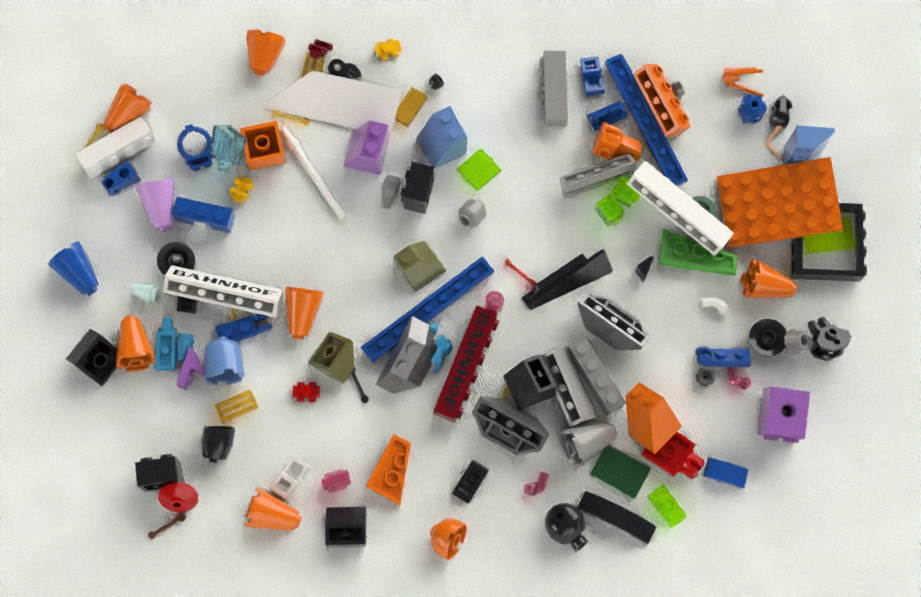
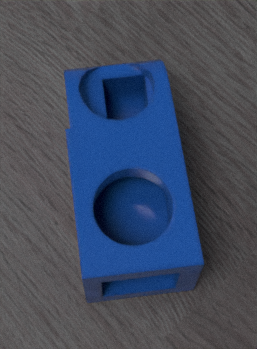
(120, 179)

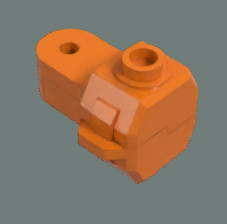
(612, 143)

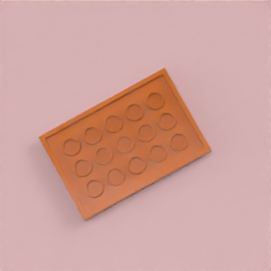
(780, 202)

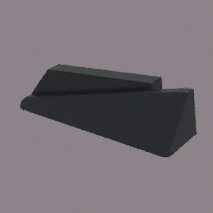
(568, 278)

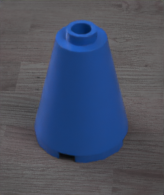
(75, 268)

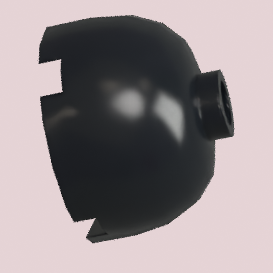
(564, 523)

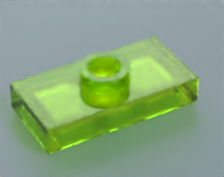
(667, 506)

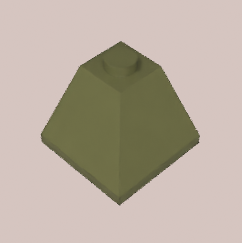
(418, 265)
(334, 357)

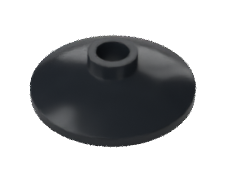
(168, 251)
(774, 331)

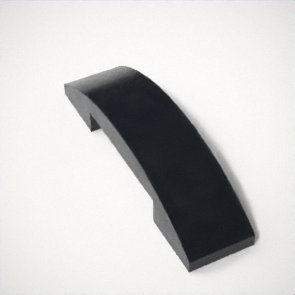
(617, 517)

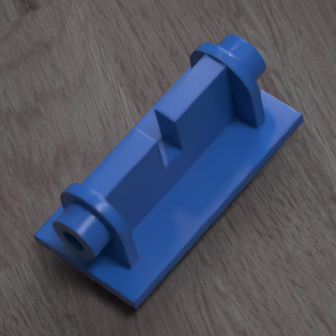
(609, 114)

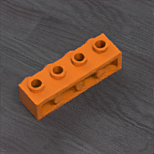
(662, 100)

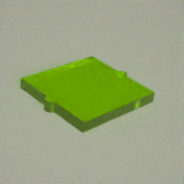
(479, 169)

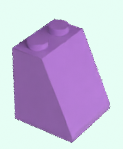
(368, 147)

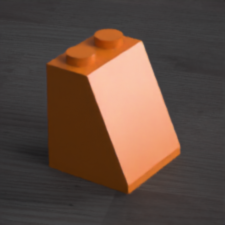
(649, 418)

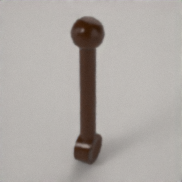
(181, 517)

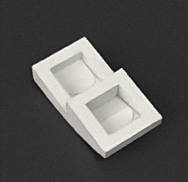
(290, 477)

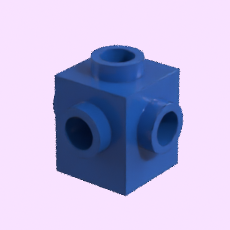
(751, 109)

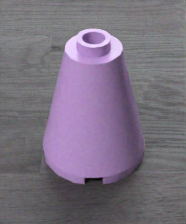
(158, 202)

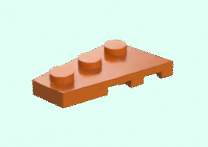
(390, 470)

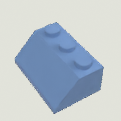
(806, 143)

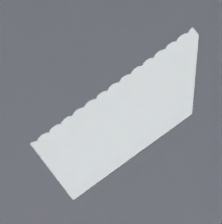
(338, 101)

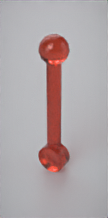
(508, 262)

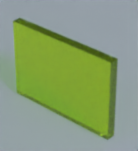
(831, 241)

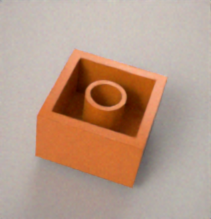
(263, 145)

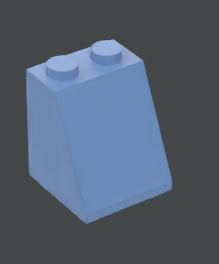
(443, 138)

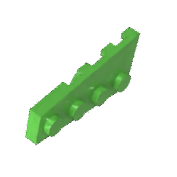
(687, 254)

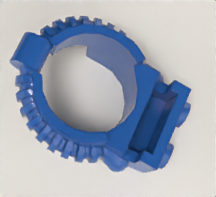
(201, 160)

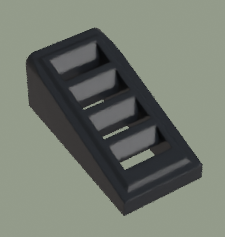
(462, 496)

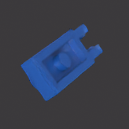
(243, 328)
(723, 357)

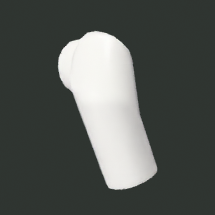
(715, 302)

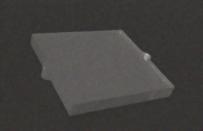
(584, 156)

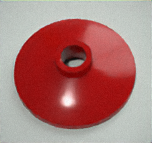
(178, 497)

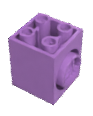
(773, 422)

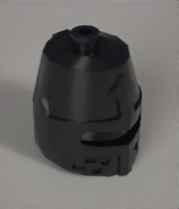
(217, 442)

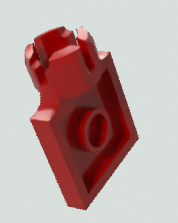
(676, 457)

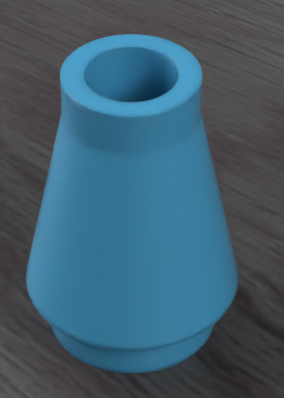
(183, 344)

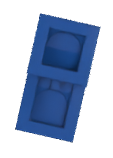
(592, 76)
(726, 472)

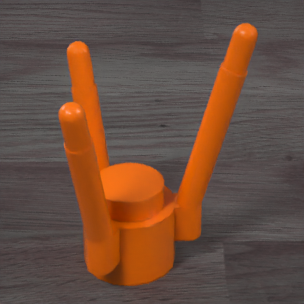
(732, 75)

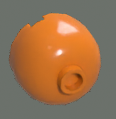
(446, 537)

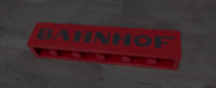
(465, 364)

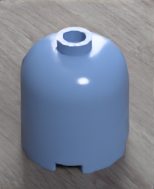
(223, 362)

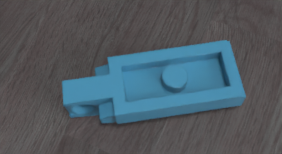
(166, 346)

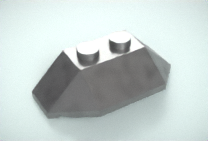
(612, 323)
(409, 359)
(509, 426)

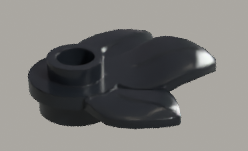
(347, 70)

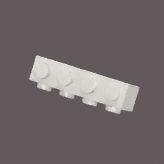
(115, 147)

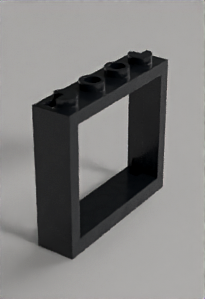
(799, 272)

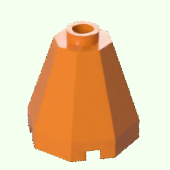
(263, 50)

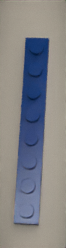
(645, 120)
(429, 308)

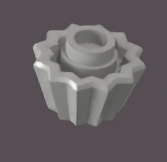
(796, 341)

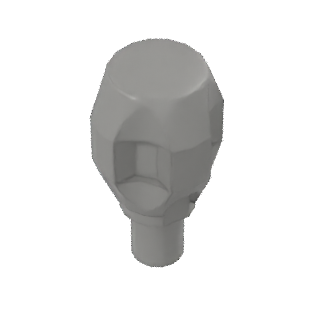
(390, 189)

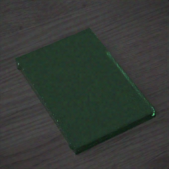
(620, 471)

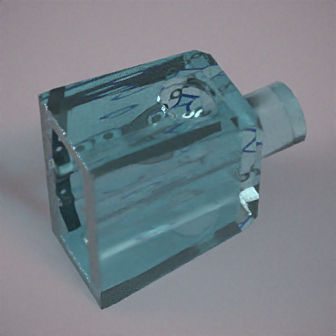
(227, 146)

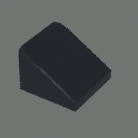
(643, 268)
(186, 305)

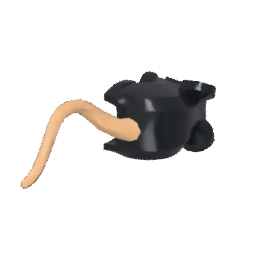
(779, 118)

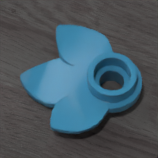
(444, 348)

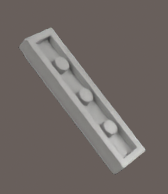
(597, 175)

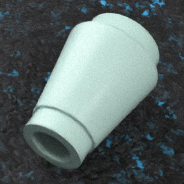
(148, 293)

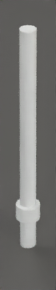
(293, 145)

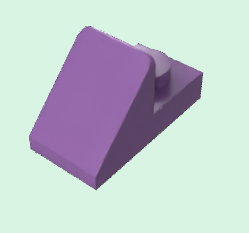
(190, 365)

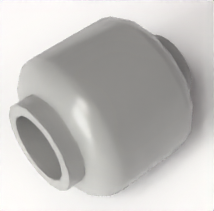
(472, 213)

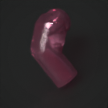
(736, 380)
(537, 487)

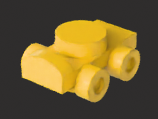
(390, 47)
(241, 191)

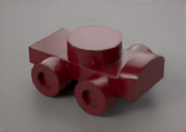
(319, 48)

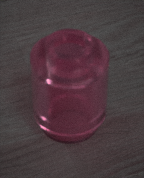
(496, 297)
(336, 480)

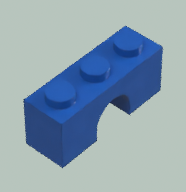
(192, 211)

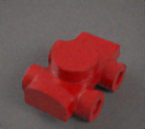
(306, 391)

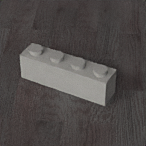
(554, 89)
(596, 376)
(569, 388)

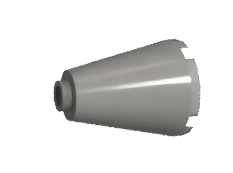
(586, 441)

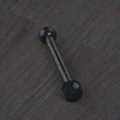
(364, 399)

